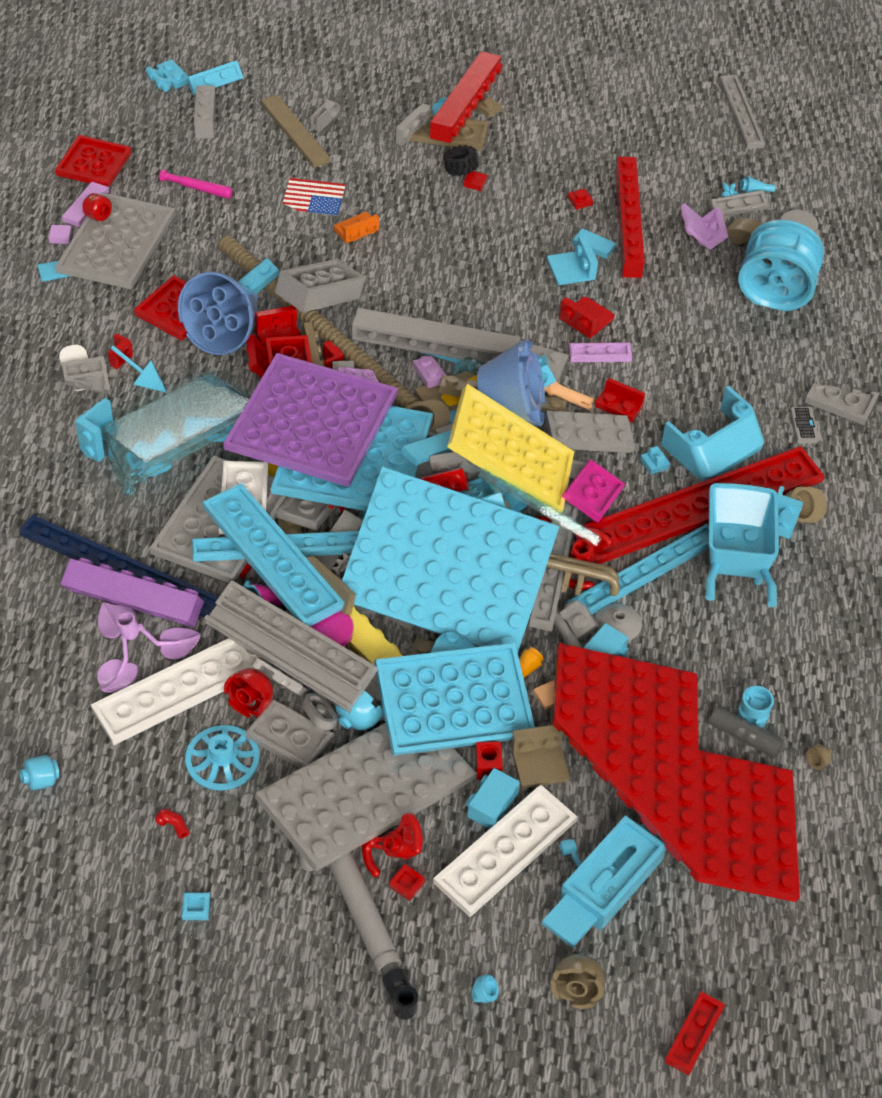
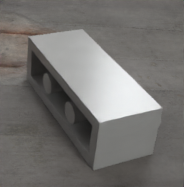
(205, 111)

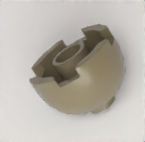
(578, 980)

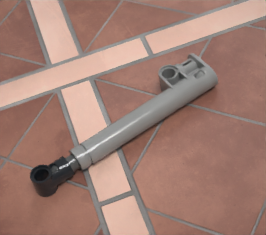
(372, 933)

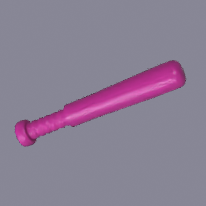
(208, 187)

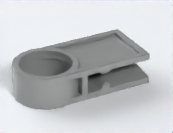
(324, 115)

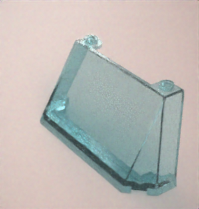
(171, 428)

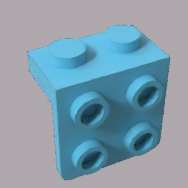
(89, 429)

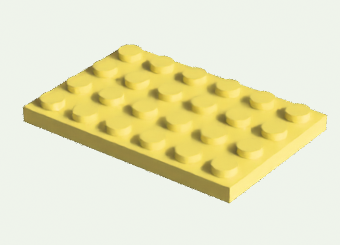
(510, 448)

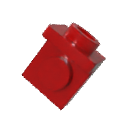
(125, 346)

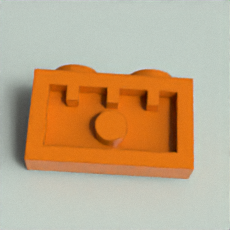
(357, 227)

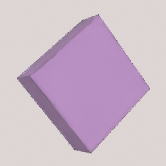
(60, 234)

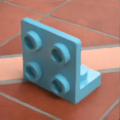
(576, 265)

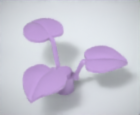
(118, 620)

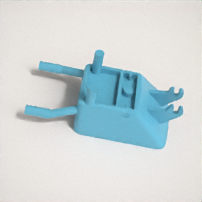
(743, 535)

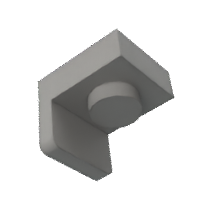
(579, 619)

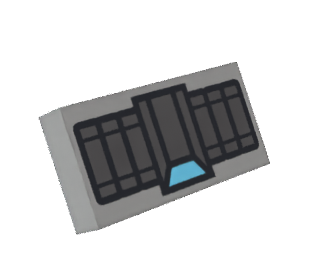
(804, 425)

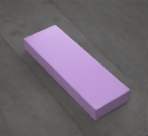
(75, 214)
(600, 352)

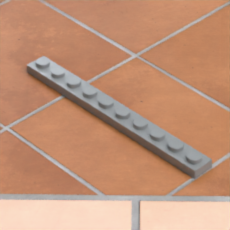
(550, 587)

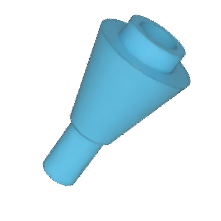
(750, 184)

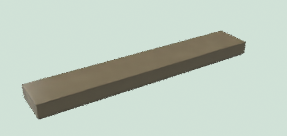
(295, 131)

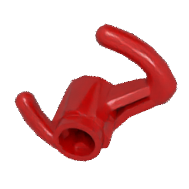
(585, 551)
(396, 843)

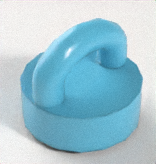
(485, 989)

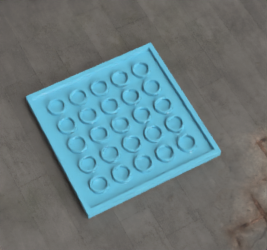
(399, 429)

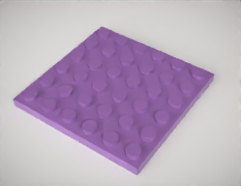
(311, 419)

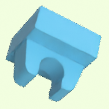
(655, 460)

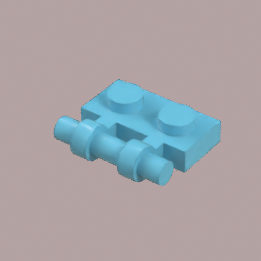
(172, 73)

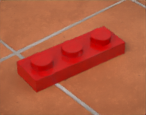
(694, 1033)

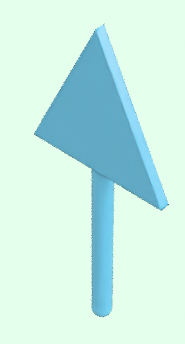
(148, 378)

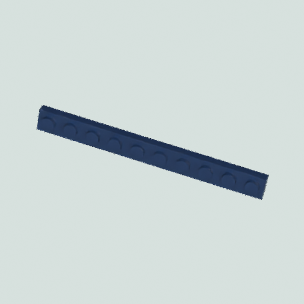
(78, 547)

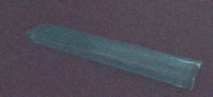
(540, 506)

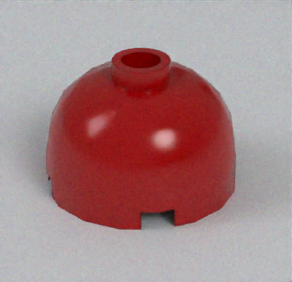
(246, 687)

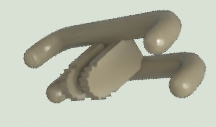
(583, 569)

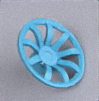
(221, 752)

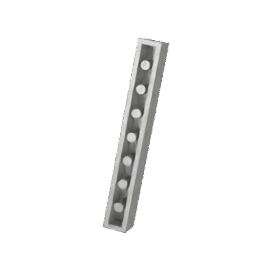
(429, 336)

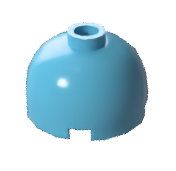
(362, 715)

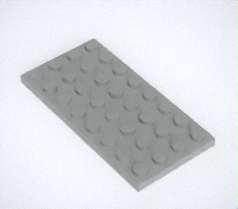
(358, 794)

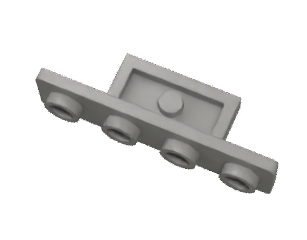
(445, 462)

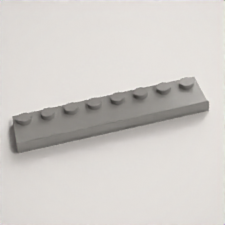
(291, 646)

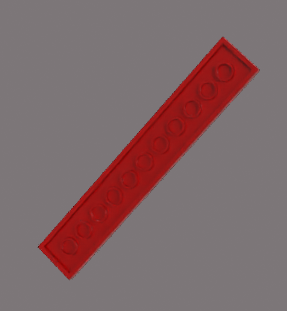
(689, 507)

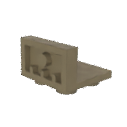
(539, 756)

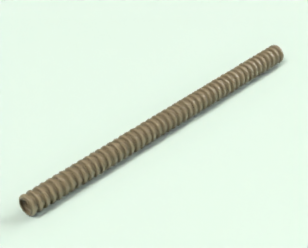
(324, 328)

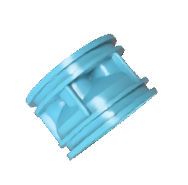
(780, 283)

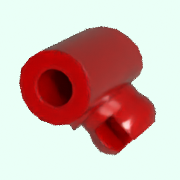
(176, 820)

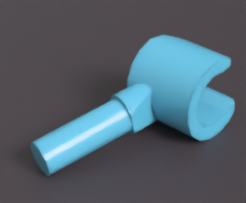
(569, 847)

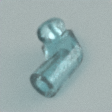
(467, 364)

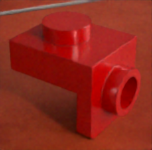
(331, 353)

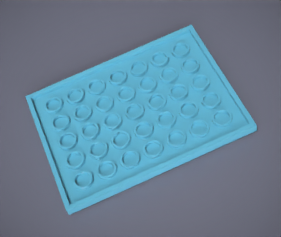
(448, 561)

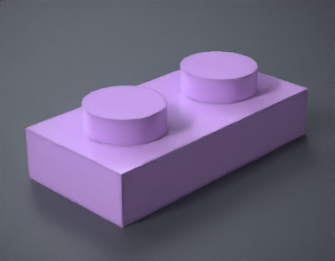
(428, 371)

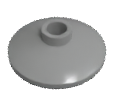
(629, 624)

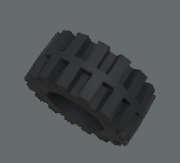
(460, 160)

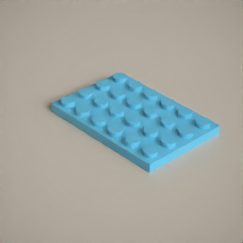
(453, 698)

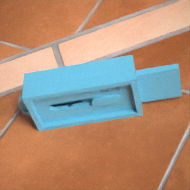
(605, 881)

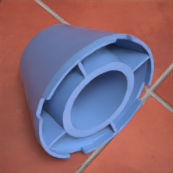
(515, 382)

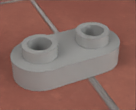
(320, 711)

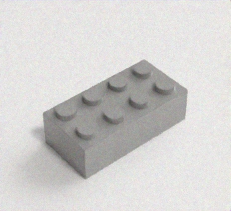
(319, 285)

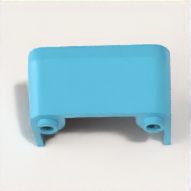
(723, 450)

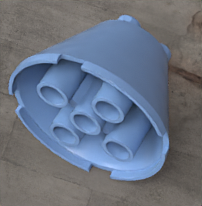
(217, 312)

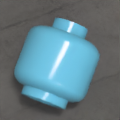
(39, 772)

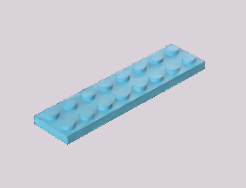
(273, 555)

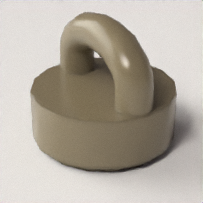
(818, 757)

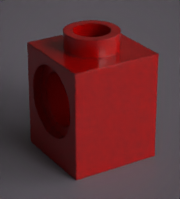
(487, 750)

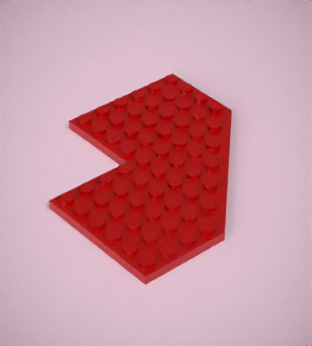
(713, 811)

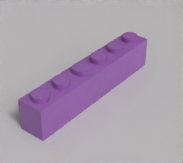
(132, 592)

